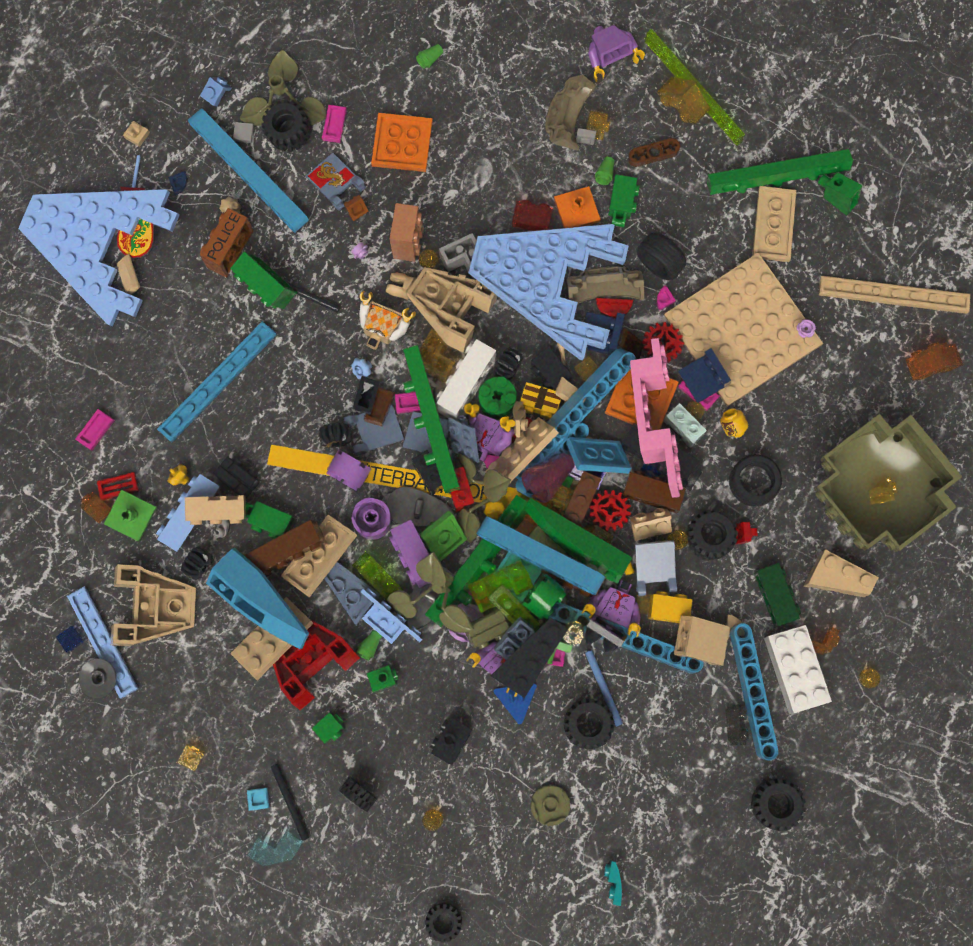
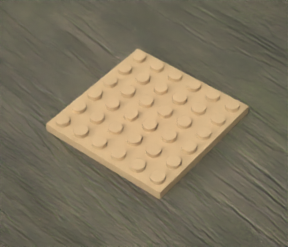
(746, 324)

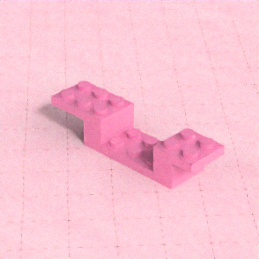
(655, 445)

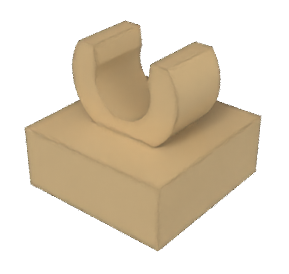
(136, 133)

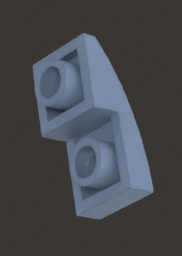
(514, 638)

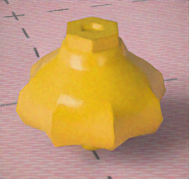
(178, 475)
(494, 509)

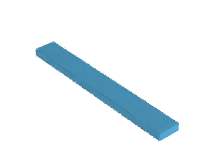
(216, 382)

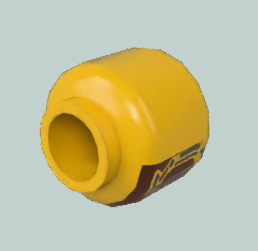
(734, 423)

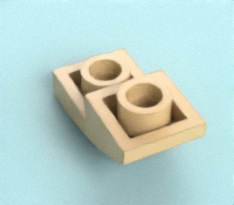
(519, 416)

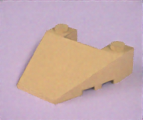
(446, 300)
(159, 606)

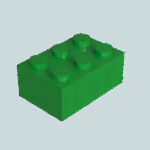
(263, 281)

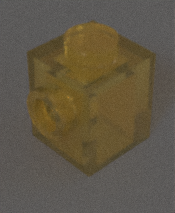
(598, 123)
(561, 500)

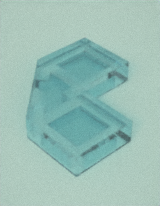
(267, 855)

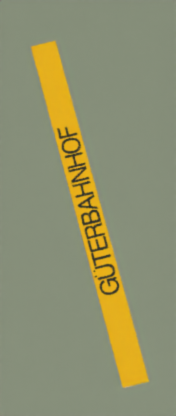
(379, 473)

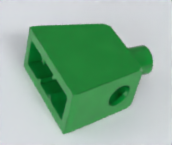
(841, 192)

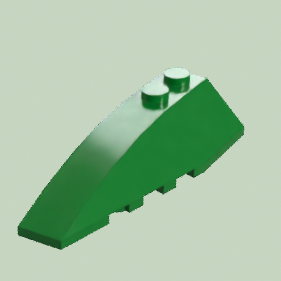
(580, 543)

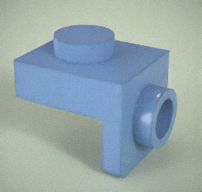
(215, 90)

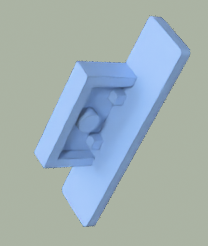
(384, 621)

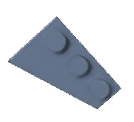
(347, 590)

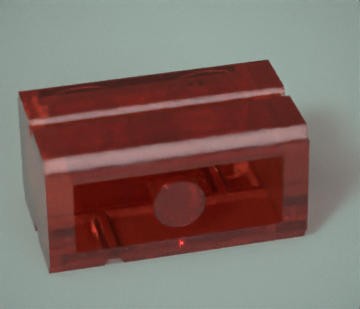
(532, 216)

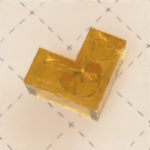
(685, 97)
(434, 361)

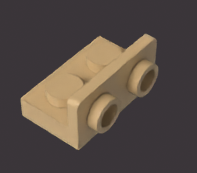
(651, 524)

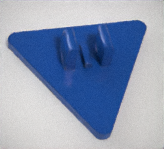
(517, 705)

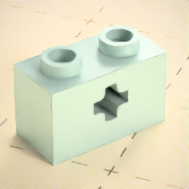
(685, 425)

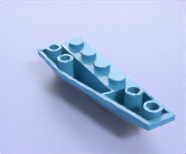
(255, 597)

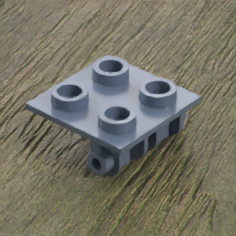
(463, 438)

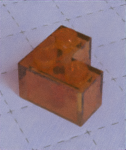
(934, 360)

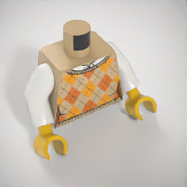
(382, 322)

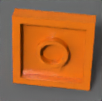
(577, 208)

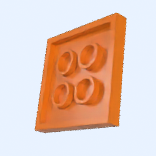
(402, 142)
(623, 403)

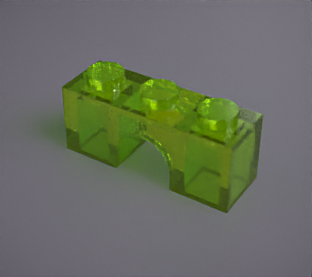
(512, 577)

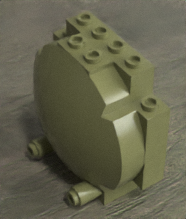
(865, 462)

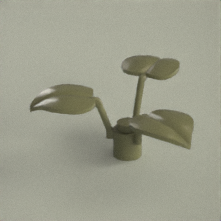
(281, 69)
(494, 488)
(432, 571)

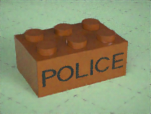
(226, 242)

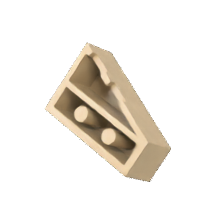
(215, 509)
(839, 575)

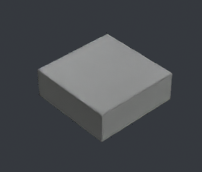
(243, 132)
(586, 136)

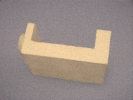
(701, 640)

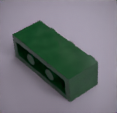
(777, 595)

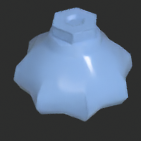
(361, 368)

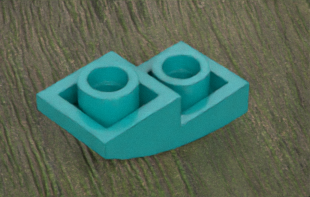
(612, 873)

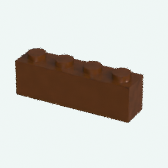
(287, 547)

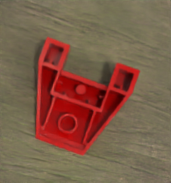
(300, 665)

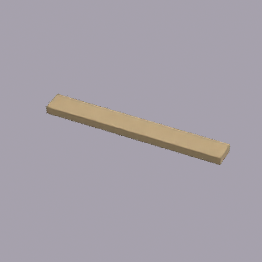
(894, 294)

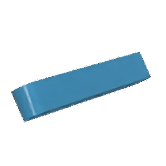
(541, 555)
(760, 699)

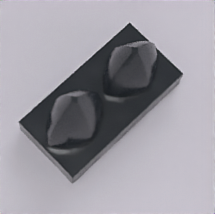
(612, 636)

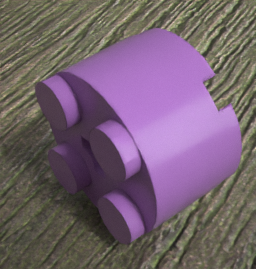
(349, 469)
(377, 509)

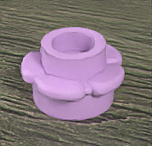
(360, 251)
(806, 333)

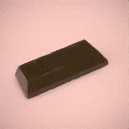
(630, 343)

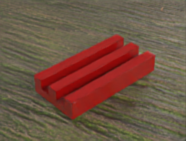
(135, 488)

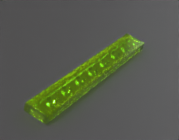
(680, 71)

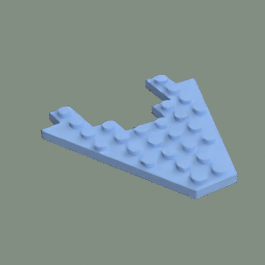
(76, 234)
(530, 274)

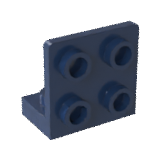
(609, 323)
(705, 376)

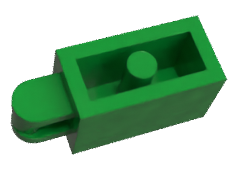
(622, 199)
(268, 520)

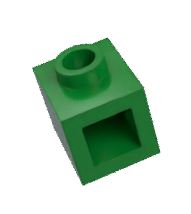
(382, 678)
(329, 728)

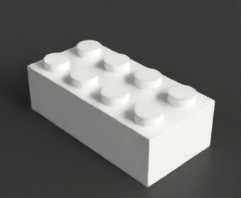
(466, 380)
(797, 669)

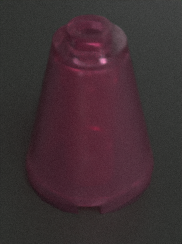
(547, 476)

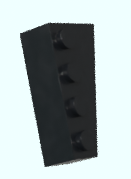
(689, 465)
(526, 663)

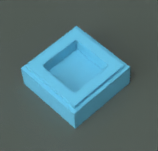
(258, 799)

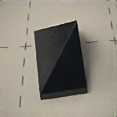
(365, 395)

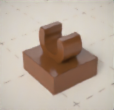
(356, 207)

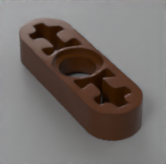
(651, 159)

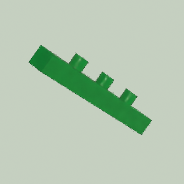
(779, 172)
(430, 419)
(477, 563)

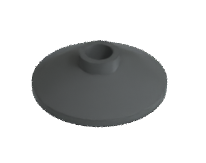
(90, 681)

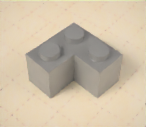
(458, 253)

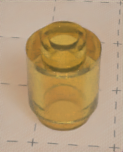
(577, 628)

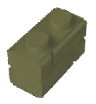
(487, 628)

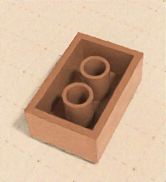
(406, 232)

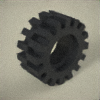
(358, 794)
(440, 935)

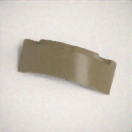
(565, 110)
(604, 283)

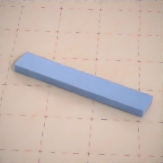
(101, 639)

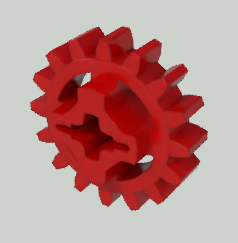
(668, 340)
(601, 509)

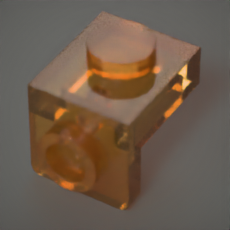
(95, 507)
(831, 640)

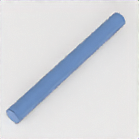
(603, 687)

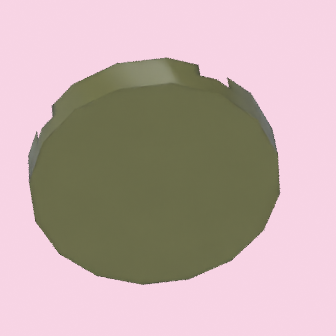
(550, 805)

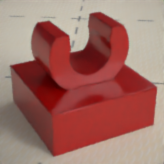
(745, 533)

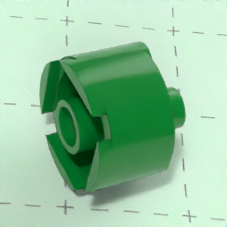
(497, 387)
(544, 596)

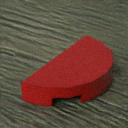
(610, 307)

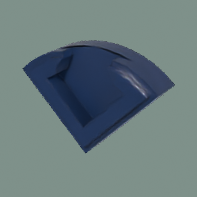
(178, 182)

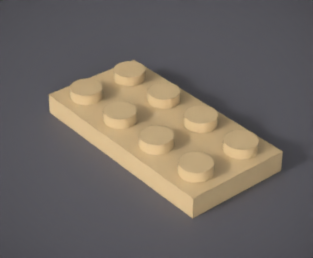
(774, 223)
(524, 449)
(312, 569)
(262, 648)

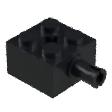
(451, 741)

